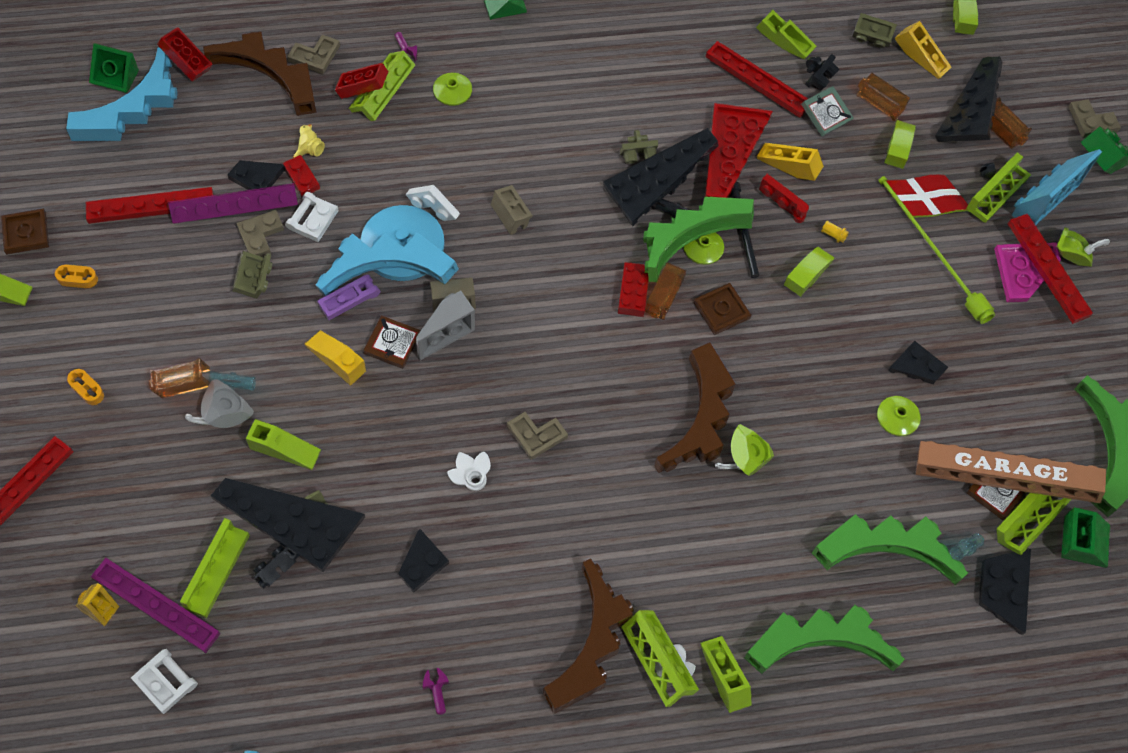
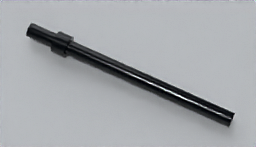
(746, 239)

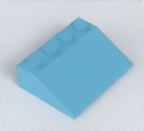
(1056, 187)

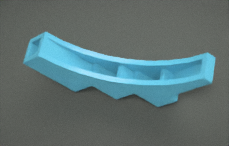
(109, 121)
(386, 253)

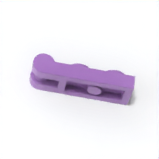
(348, 297)

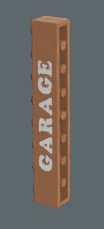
(1011, 471)

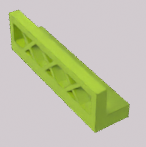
(374, 102)
(995, 183)
(1024, 514)
(214, 569)
(663, 652)

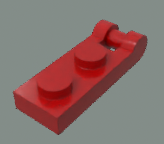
(784, 198)

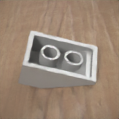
(447, 324)

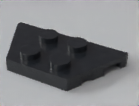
(1006, 588)

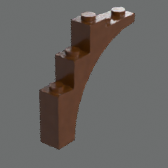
(271, 62)
(701, 439)
(584, 675)

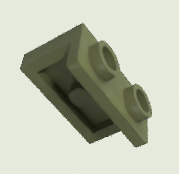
(874, 30)
(252, 274)

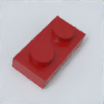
(301, 175)

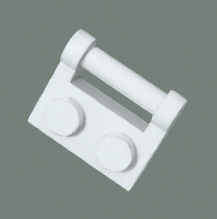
(318, 219)
(157, 687)

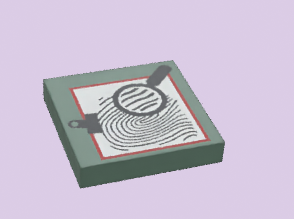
(827, 111)

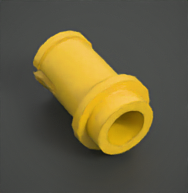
(835, 231)

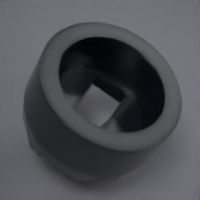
(988, 170)

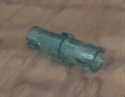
(246, 382)
(967, 546)

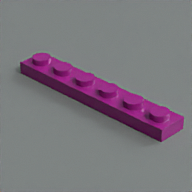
(233, 203)
(155, 605)

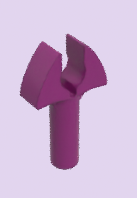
(404, 46)
(436, 690)

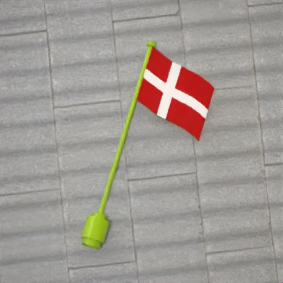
(934, 197)

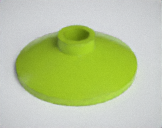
(454, 94)
(705, 253)
(894, 422)

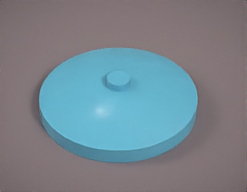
(400, 224)

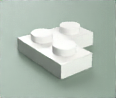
(431, 197)

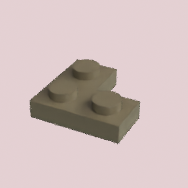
(317, 58)
(1088, 121)
(256, 229)
(535, 440)

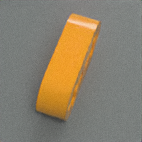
(76, 276)
(88, 384)

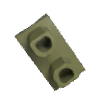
(630, 149)

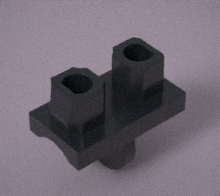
(817, 78)

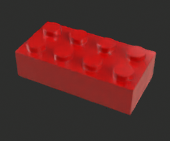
(184, 54)
(361, 80)
(633, 290)

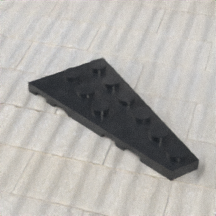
(975, 106)
(655, 177)
(299, 524)

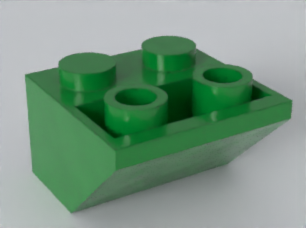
(1113, 155)
(1085, 537)

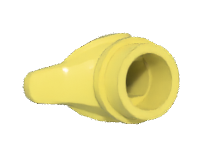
(309, 142)

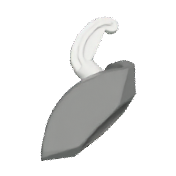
(222, 407)

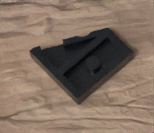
(255, 174)
(919, 364)
(421, 562)

